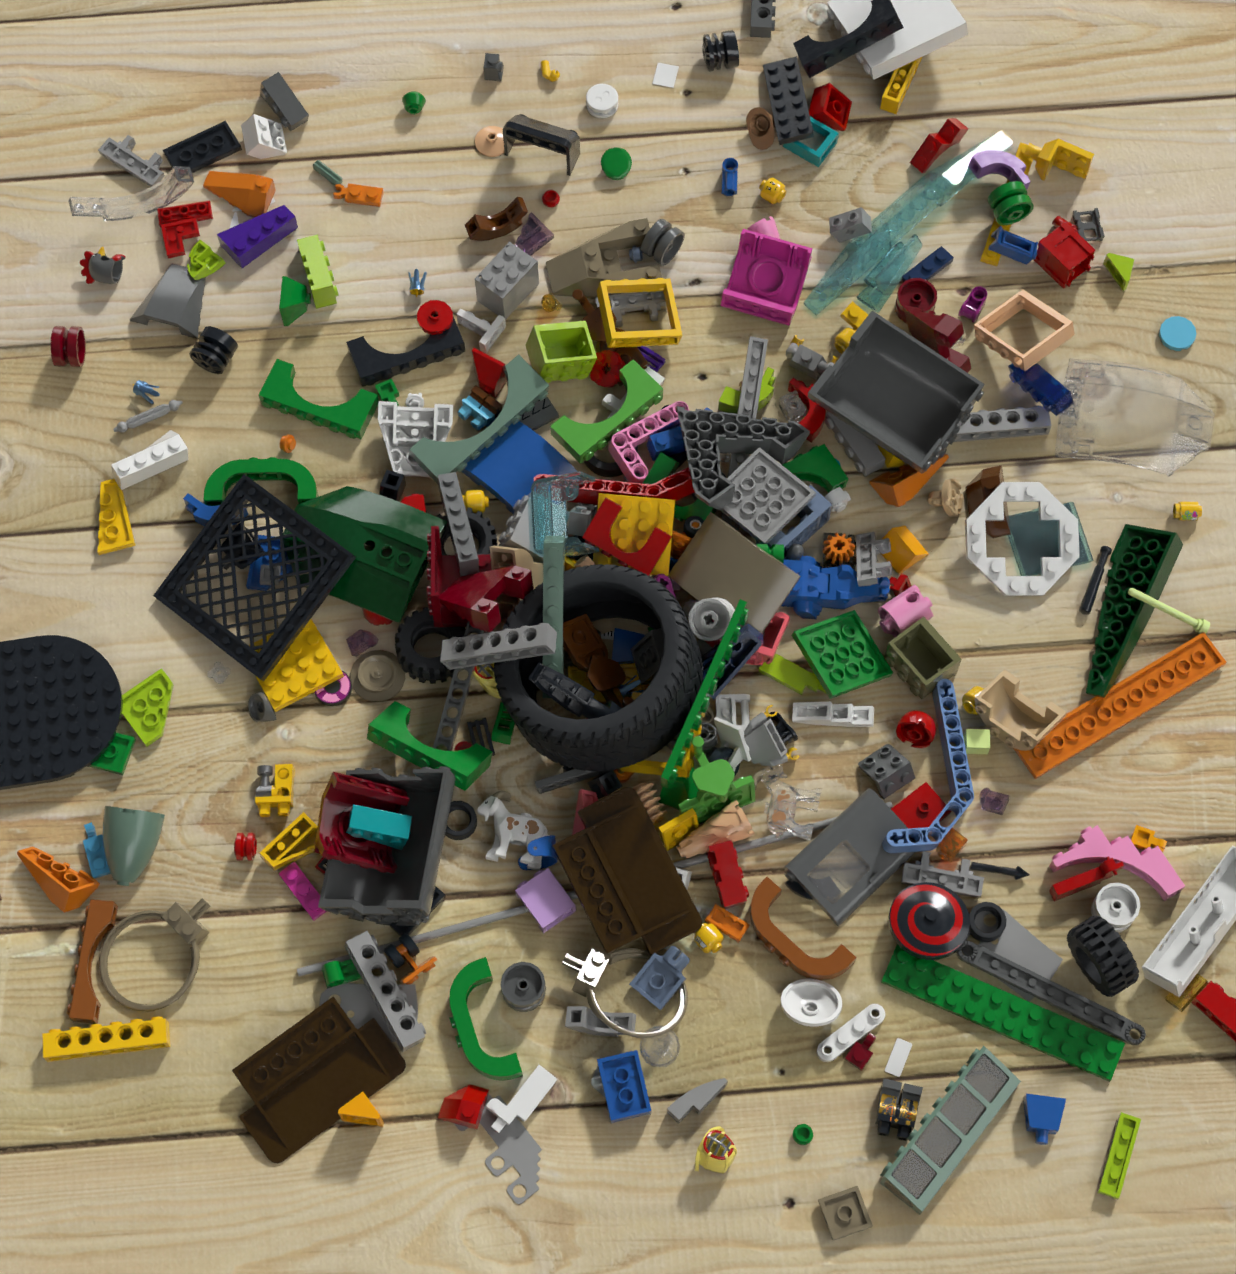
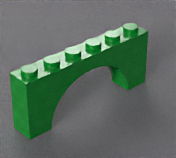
(348, 418)
(818, 467)
(392, 734)

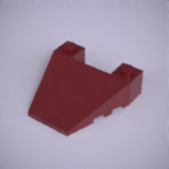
(938, 334)
(475, 594)

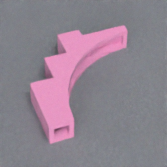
(1149, 864)

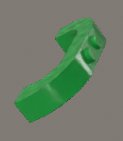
(259, 470)
(492, 1067)

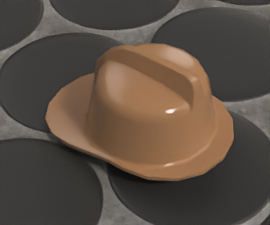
(760, 128)

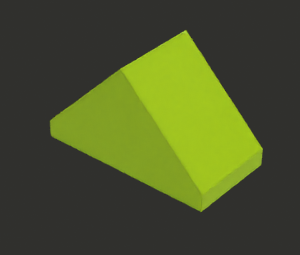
(1120, 268)

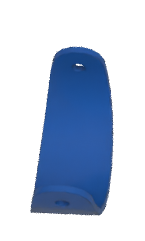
(544, 849)

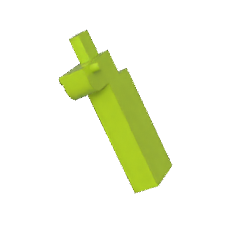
(790, 675)

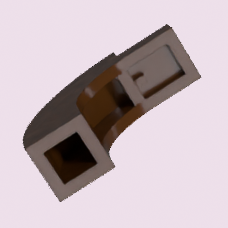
(497, 225)

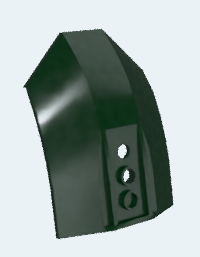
(359, 516)

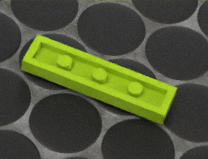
(1119, 1155)

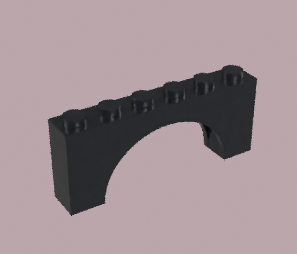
(819, 56)
(377, 366)

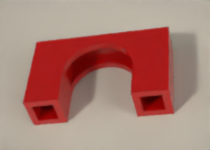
(599, 535)

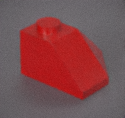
(464, 1106)

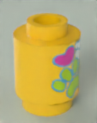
(1187, 511)

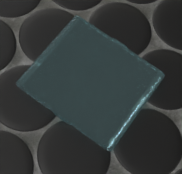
(1039, 539)

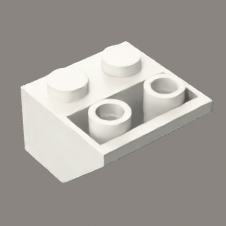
(263, 137)

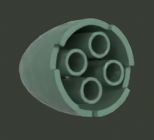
(129, 841)

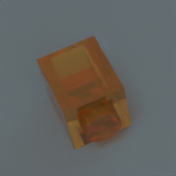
(951, 845)

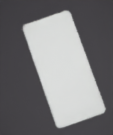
(898, 1057)

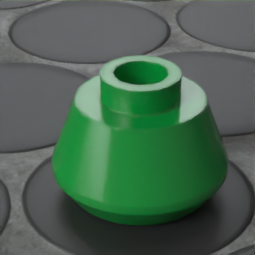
(413, 102)

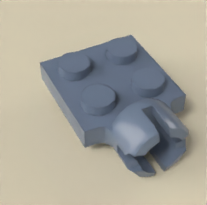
(661, 977)

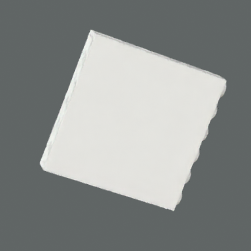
(926, 28)

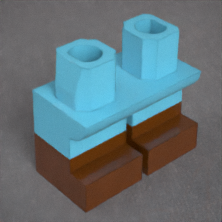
(481, 407)

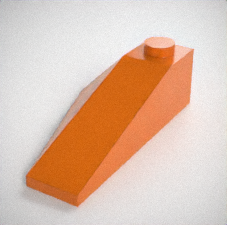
(903, 484)

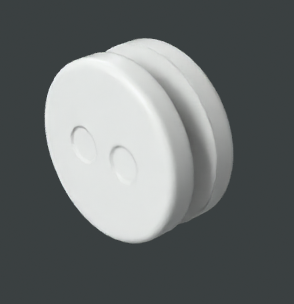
(602, 101)

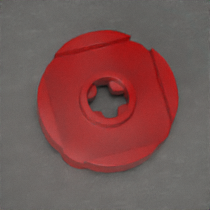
(598, 371)

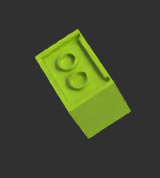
(561, 351)

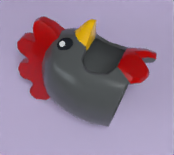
(102, 268)

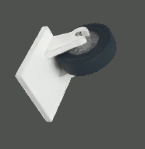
(733, 744)

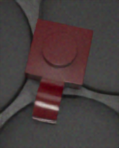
(860, 1054)

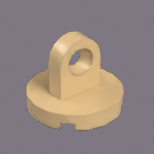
(948, 498)

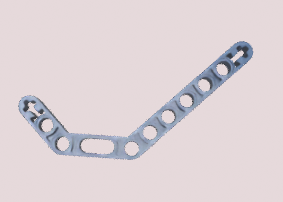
(953, 771)

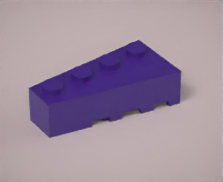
(257, 235)

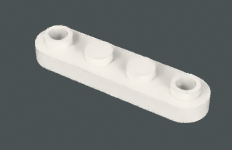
(850, 1033)

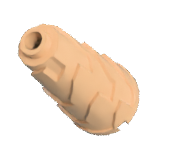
(724, 826)

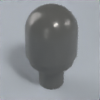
(795, 552)

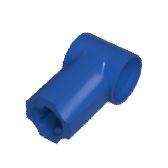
(729, 177)

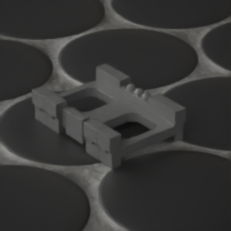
(1094, 225)

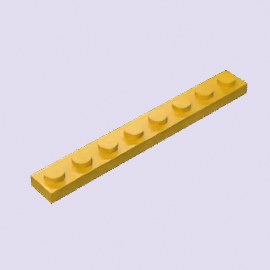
(988, 256)

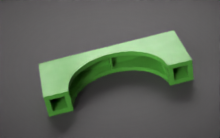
(585, 439)

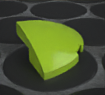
(203, 261)

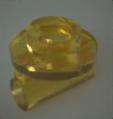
(550, 303)

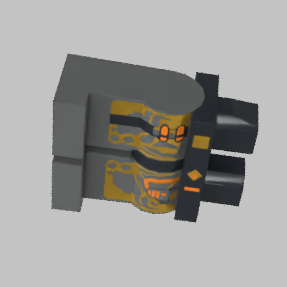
(894, 1115)

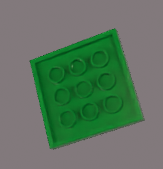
(842, 654)

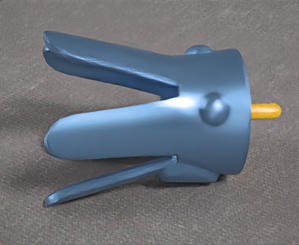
(417, 288)
(142, 387)
(624, 689)

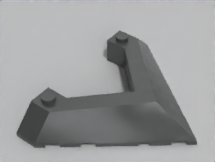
(711, 432)

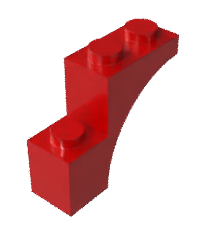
(937, 143)

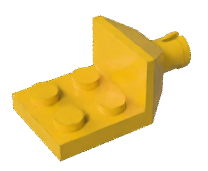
(1062, 155)

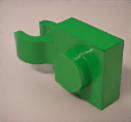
(387, 391)

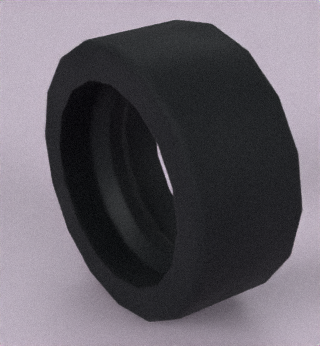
(466, 833)
(999, 913)

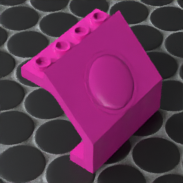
(767, 277)

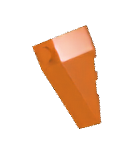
(245, 191)
(59, 882)

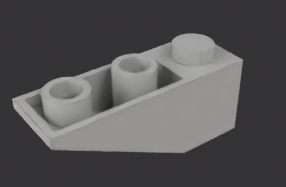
(580, 518)

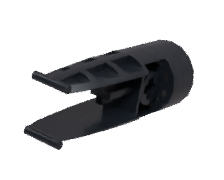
(570, 693)

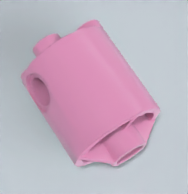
(904, 611)

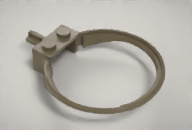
(184, 923)
(590, 973)

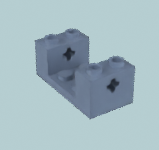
(812, 517)

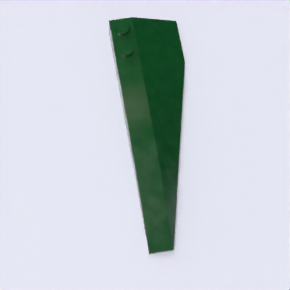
(1141, 562)

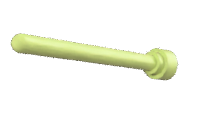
(1200, 625)

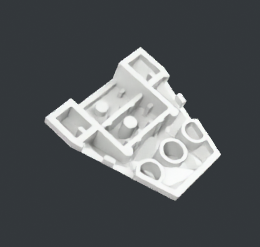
(406, 426)

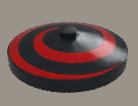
(929, 921)

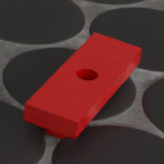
(200, 210)

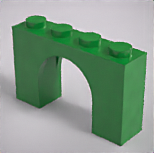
(667, 466)

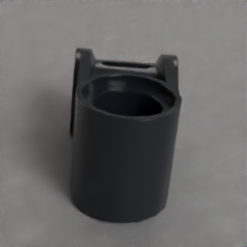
(785, 731)

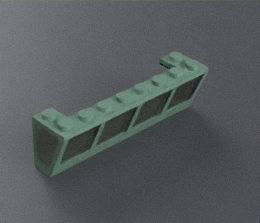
(949, 1130)

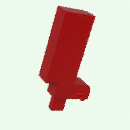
(1085, 880)

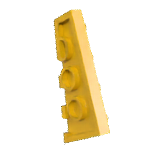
(114, 526)

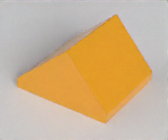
(904, 549)
(360, 1111)

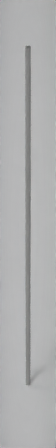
(522, 909)

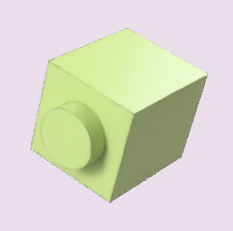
(977, 741)

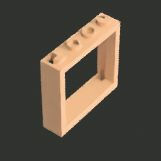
(1024, 300)

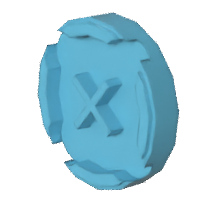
(1177, 333)

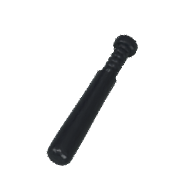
(1091, 592)

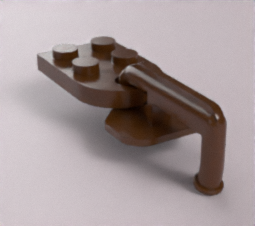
(597, 333)
(591, 656)

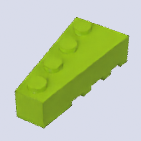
(317, 272)

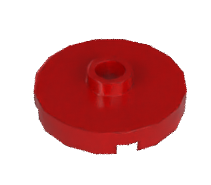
(437, 324)

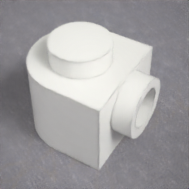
(838, 499)

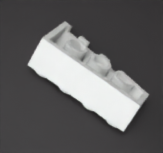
(156, 458)

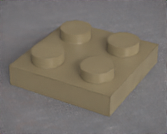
(845, 1213)

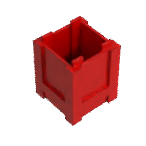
(1064, 255)

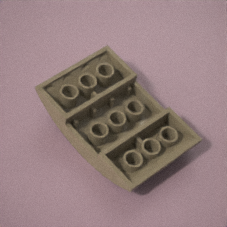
(733, 568)

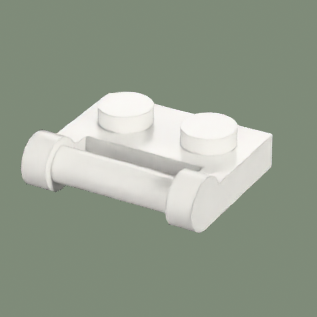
(727, 709)

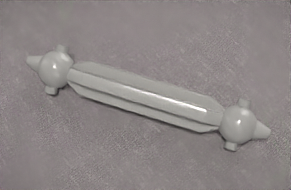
(147, 416)

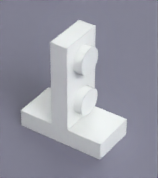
(482, 327)

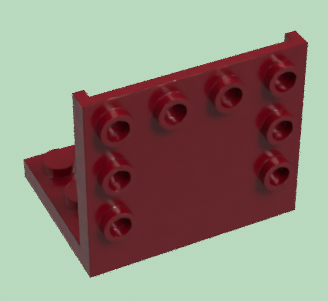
(442, 574)

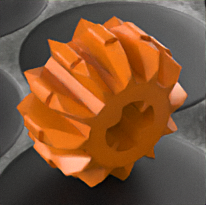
(833, 543)

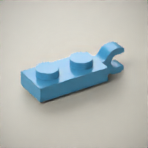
(95, 852)

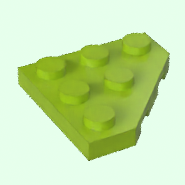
(148, 706)

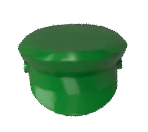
(616, 163)

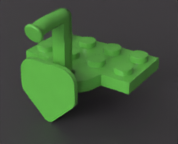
(716, 786)

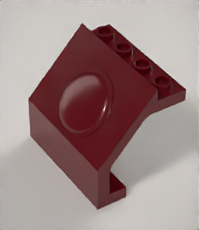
(334, 814)

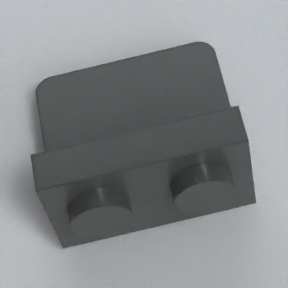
(888, 770)

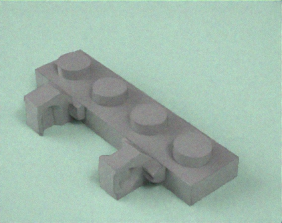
(121, 155)
(635, 301)
(867, 567)
(961, 882)

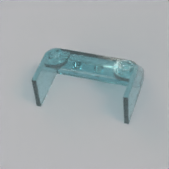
(550, 510)

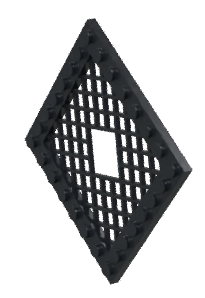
(295, 620)

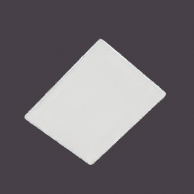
(665, 75)

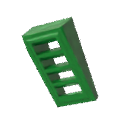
(501, 734)

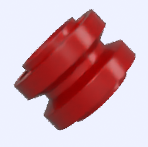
(245, 846)

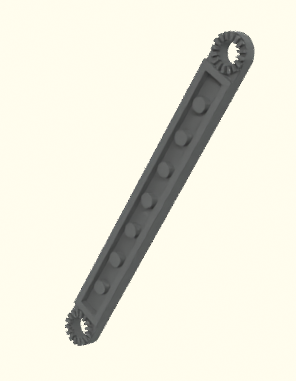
(1051, 993)

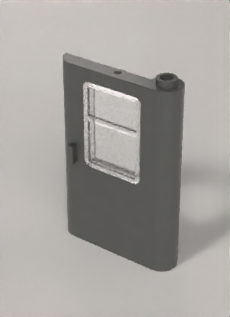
(847, 856)

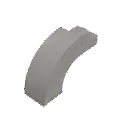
(585, 1021)

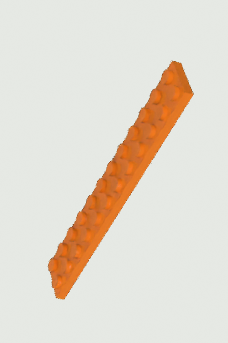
(1124, 703)

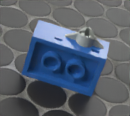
(622, 1085)

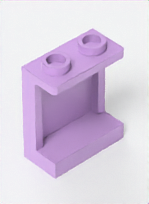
(545, 899)

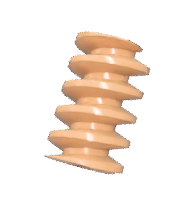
(650, 802)

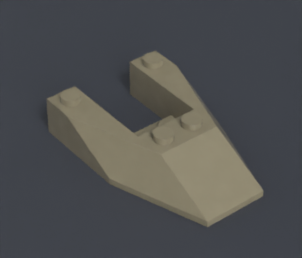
(598, 261)

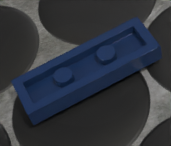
(930, 265)

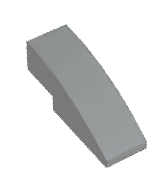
(696, 1099)

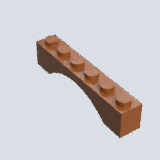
(100, 920)

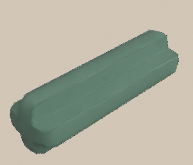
(327, 173)

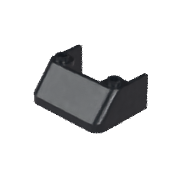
(542, 135)

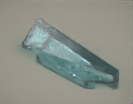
(888, 273)

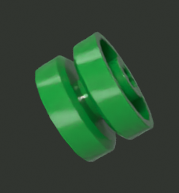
(1010, 203)

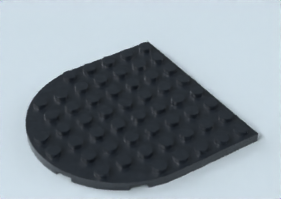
(54, 709)

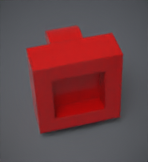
(900, 584)

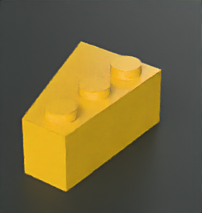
(291, 844)

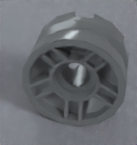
(709, 736)

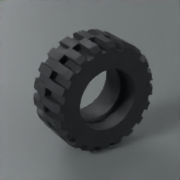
(411, 662)
(1102, 956)

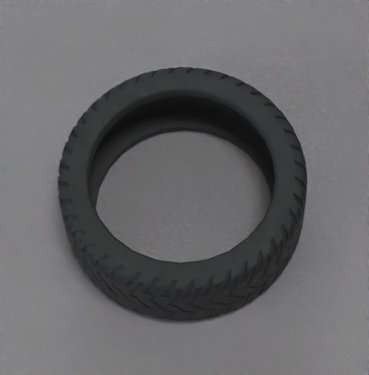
(637, 728)

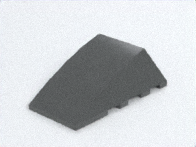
(174, 301)

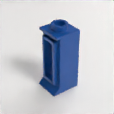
(1013, 246)

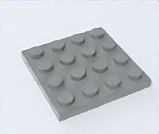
(765, 496)

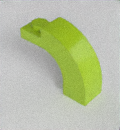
(730, 397)

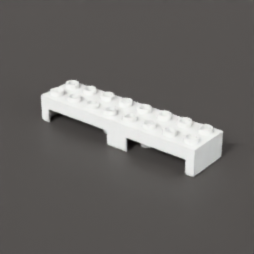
(1196, 930)

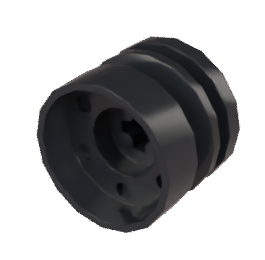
(720, 50)
(213, 350)

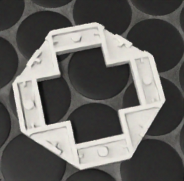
(1049, 510)

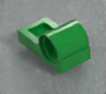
(339, 973)

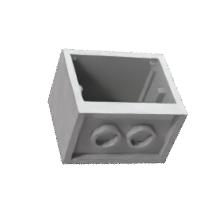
(507, 280)
(520, 530)

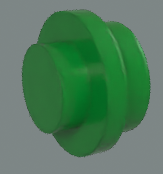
(802, 1134)

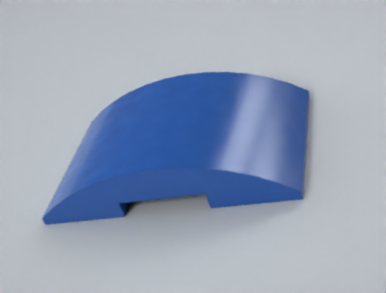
(513, 462)

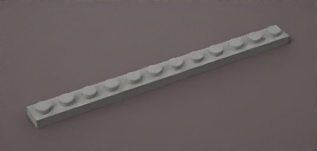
(749, 398)

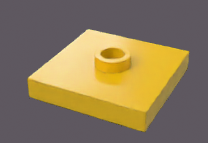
(678, 829)

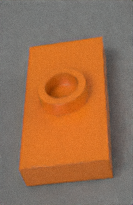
(727, 923)

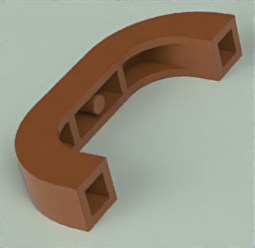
(781, 945)

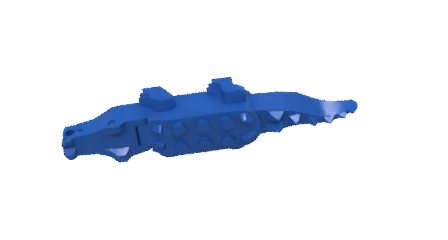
(826, 588)

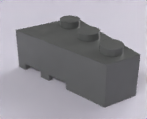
(283, 102)

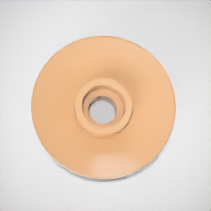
(488, 146)

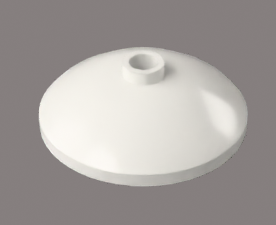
(811, 1002)

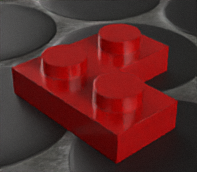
(175, 233)

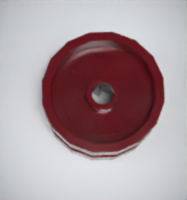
(915, 293)
(68, 346)

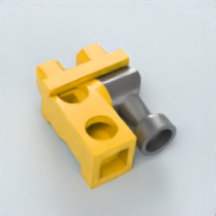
(275, 795)

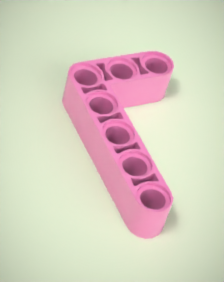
(642, 435)

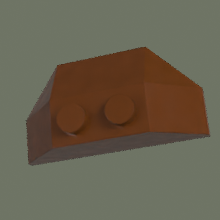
(979, 490)

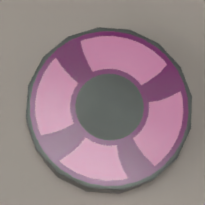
(336, 692)

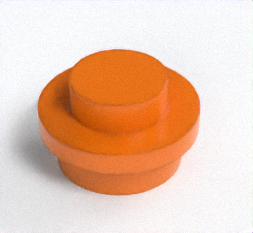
(287, 443)

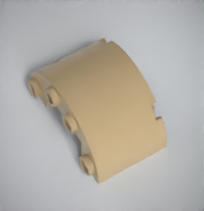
(1014, 716)

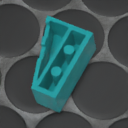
(379, 826)

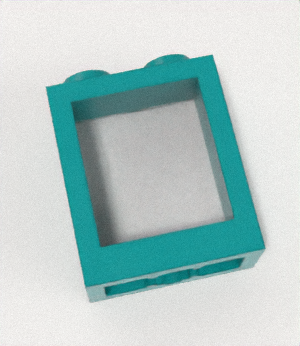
(815, 148)

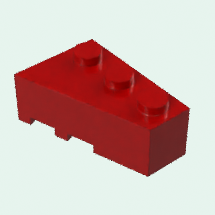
(727, 874)

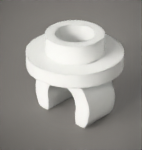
(415, 400)

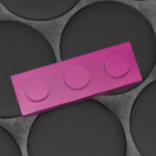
(302, 890)

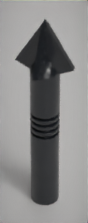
(1017, 873)

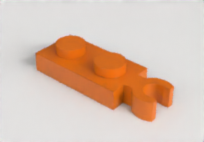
(360, 194)

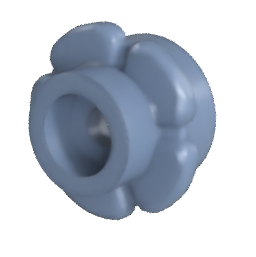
(636, 254)

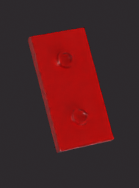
(920, 808)

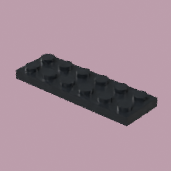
(788, 101)

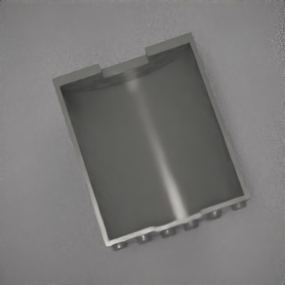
(898, 393)
(410, 890)

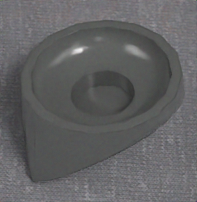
(261, 708)

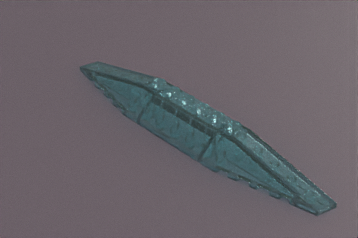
(896, 221)

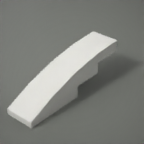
(833, 714)

